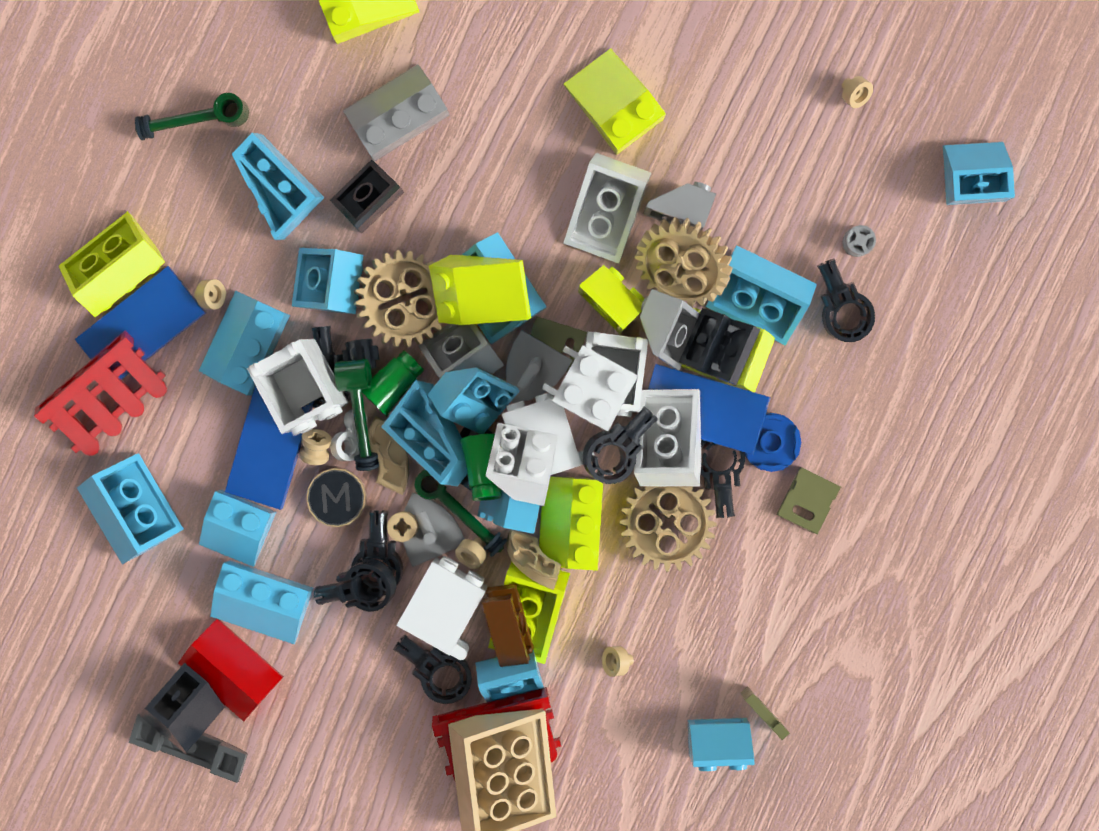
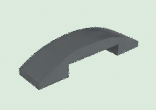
(208, 751)

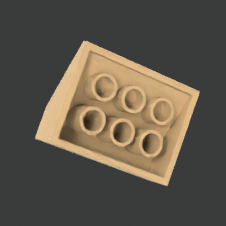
(502, 770)

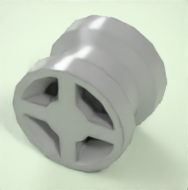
(864, 237)

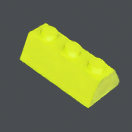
(111, 264)
(572, 522)

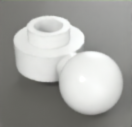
(348, 437)

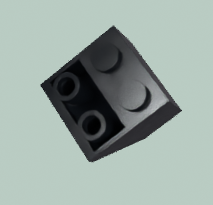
(183, 708)

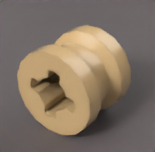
(315, 447)
(405, 523)

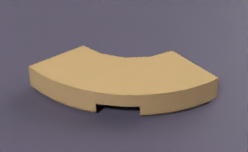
(391, 457)
(530, 560)

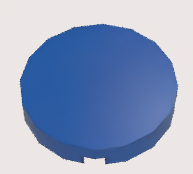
(777, 444)

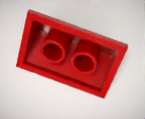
(231, 669)

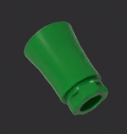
(393, 382)
(477, 456)

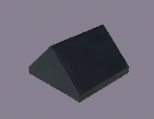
(367, 196)

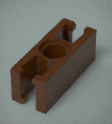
(507, 625)

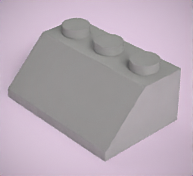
(396, 112)

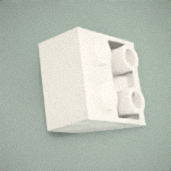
(522, 462)

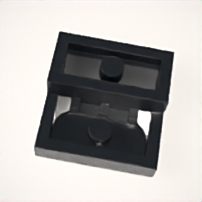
(719, 346)

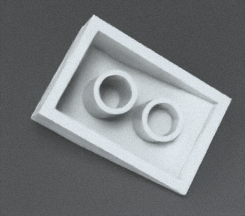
(607, 207)
(673, 442)

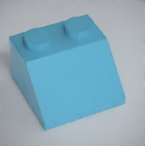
(327, 280)
(236, 527)

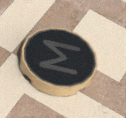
(336, 497)

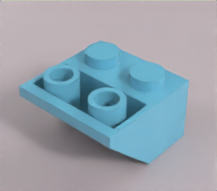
(978, 173)
(471, 398)
(720, 743)

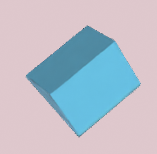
(507, 681)

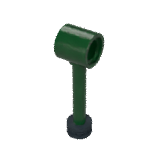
(146, 127)
(354, 377)
(494, 544)

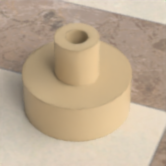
(856, 91)
(210, 294)
(471, 552)
(616, 661)

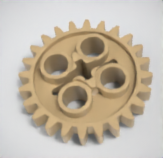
(684, 261)
(392, 274)
(648, 541)

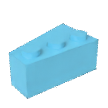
(277, 185)
(427, 435)
(510, 513)

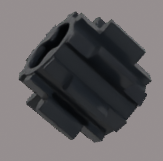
(361, 350)

